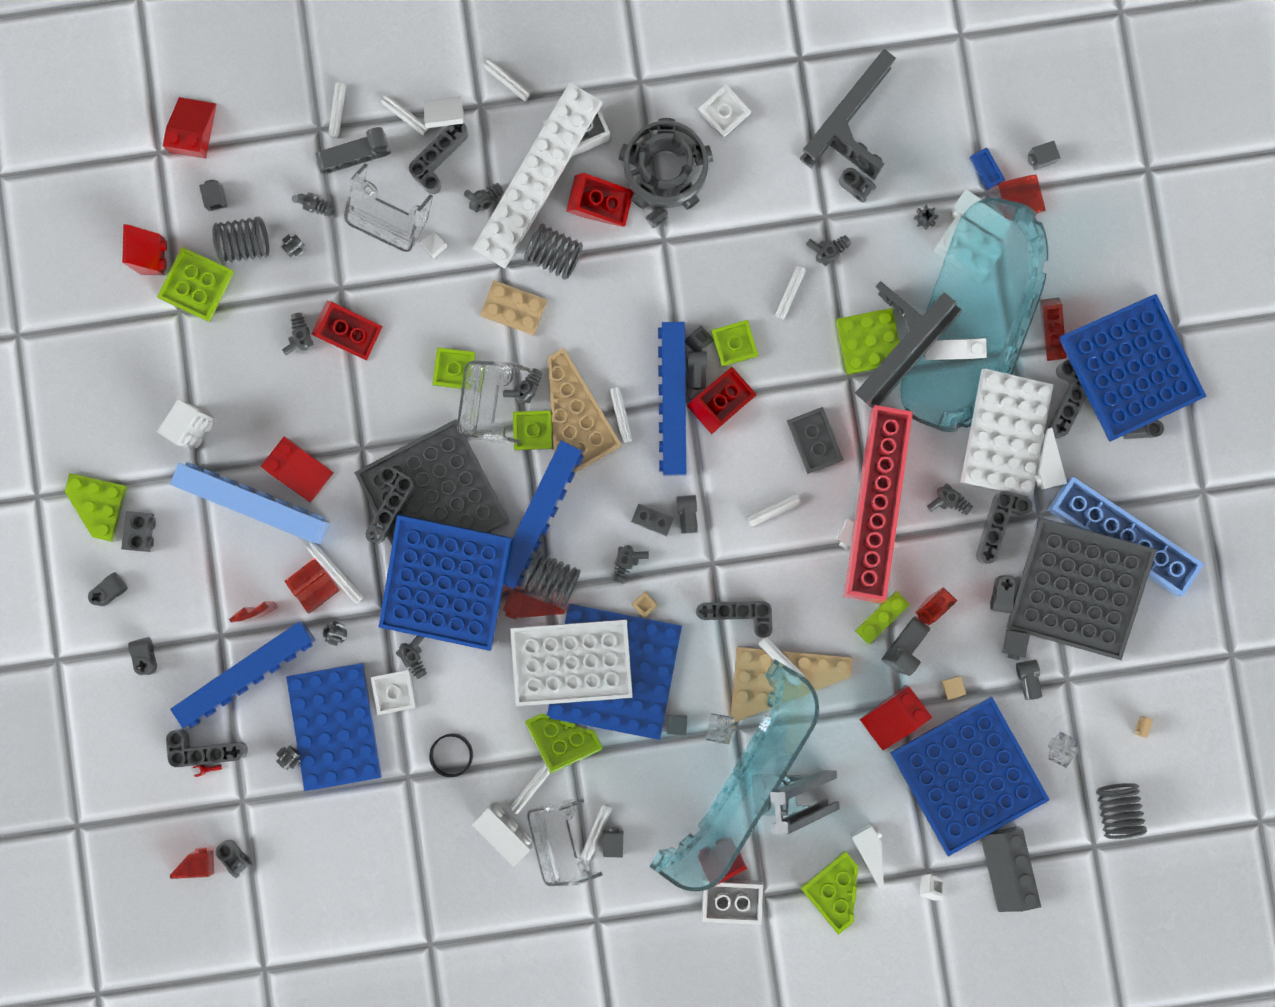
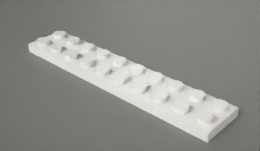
(537, 175)

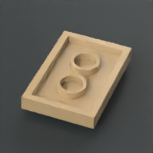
(513, 308)

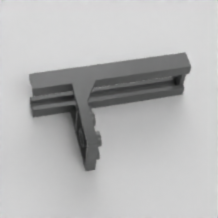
(836, 131)
(921, 336)
(784, 802)

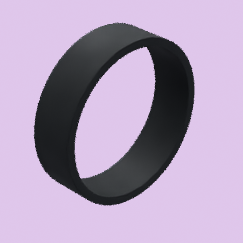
(436, 768)

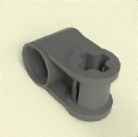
(858, 184)
(110, 588)
(1003, 597)
(141, 653)
(235, 857)

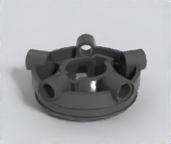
(665, 141)

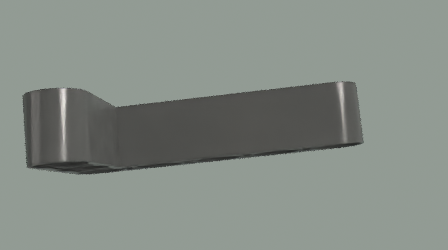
(899, 655)

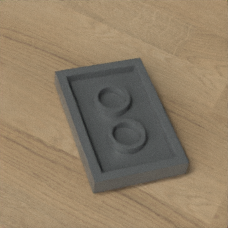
(815, 440)

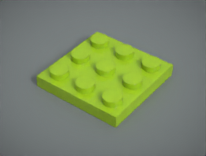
(195, 284)
(867, 339)

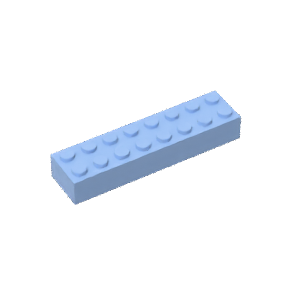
(247, 502)
(1087, 509)

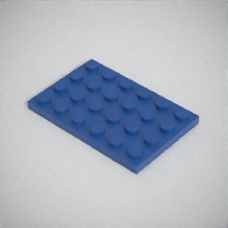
(333, 727)

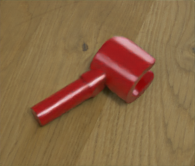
(203, 769)

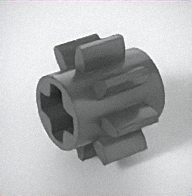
(929, 214)
(293, 246)
(334, 633)
(288, 757)

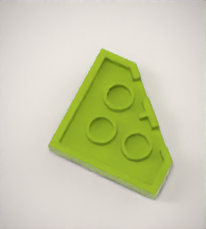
(96, 504)
(561, 741)
(835, 891)

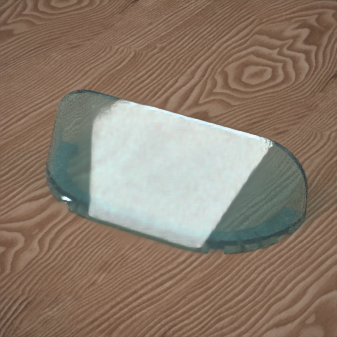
(997, 283)
(726, 827)

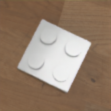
(724, 111)
(393, 692)

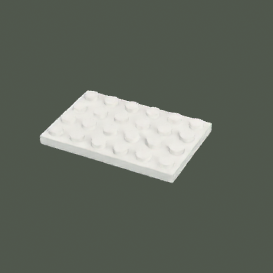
(1006, 433)
(571, 663)

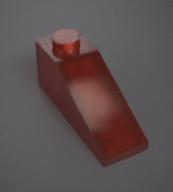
(1053, 328)
(523, 606)

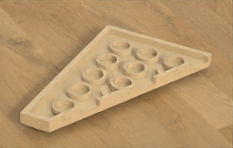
(576, 413)
(753, 689)

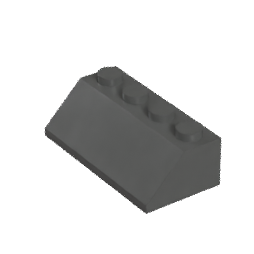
(1010, 870)

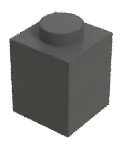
(1043, 155)
(213, 195)
(1015, 644)
(613, 843)

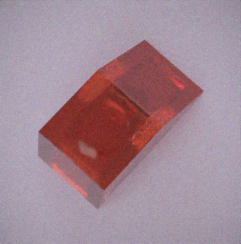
(935, 606)
(196, 864)

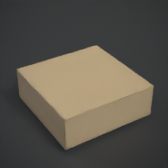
(644, 604)
(953, 687)
(1143, 726)

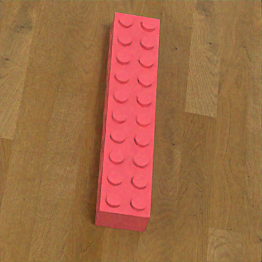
(878, 504)

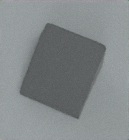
(657, 217)
(699, 339)
(677, 724)

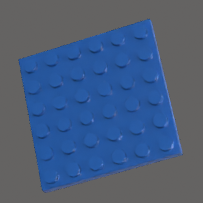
(1132, 367)
(444, 582)
(652, 663)
(969, 776)

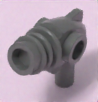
(481, 198)
(310, 203)
(829, 251)
(300, 335)
(526, 389)
(950, 498)
(625, 560)
(410, 656)

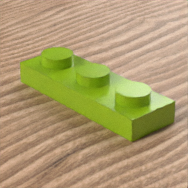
(882, 617)

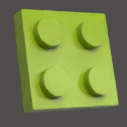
(734, 343)
(450, 367)
(532, 430)

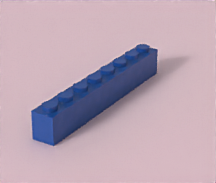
(673, 399)
(540, 511)
(243, 674)

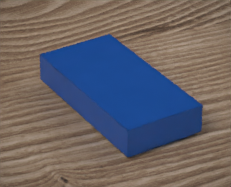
(987, 168)

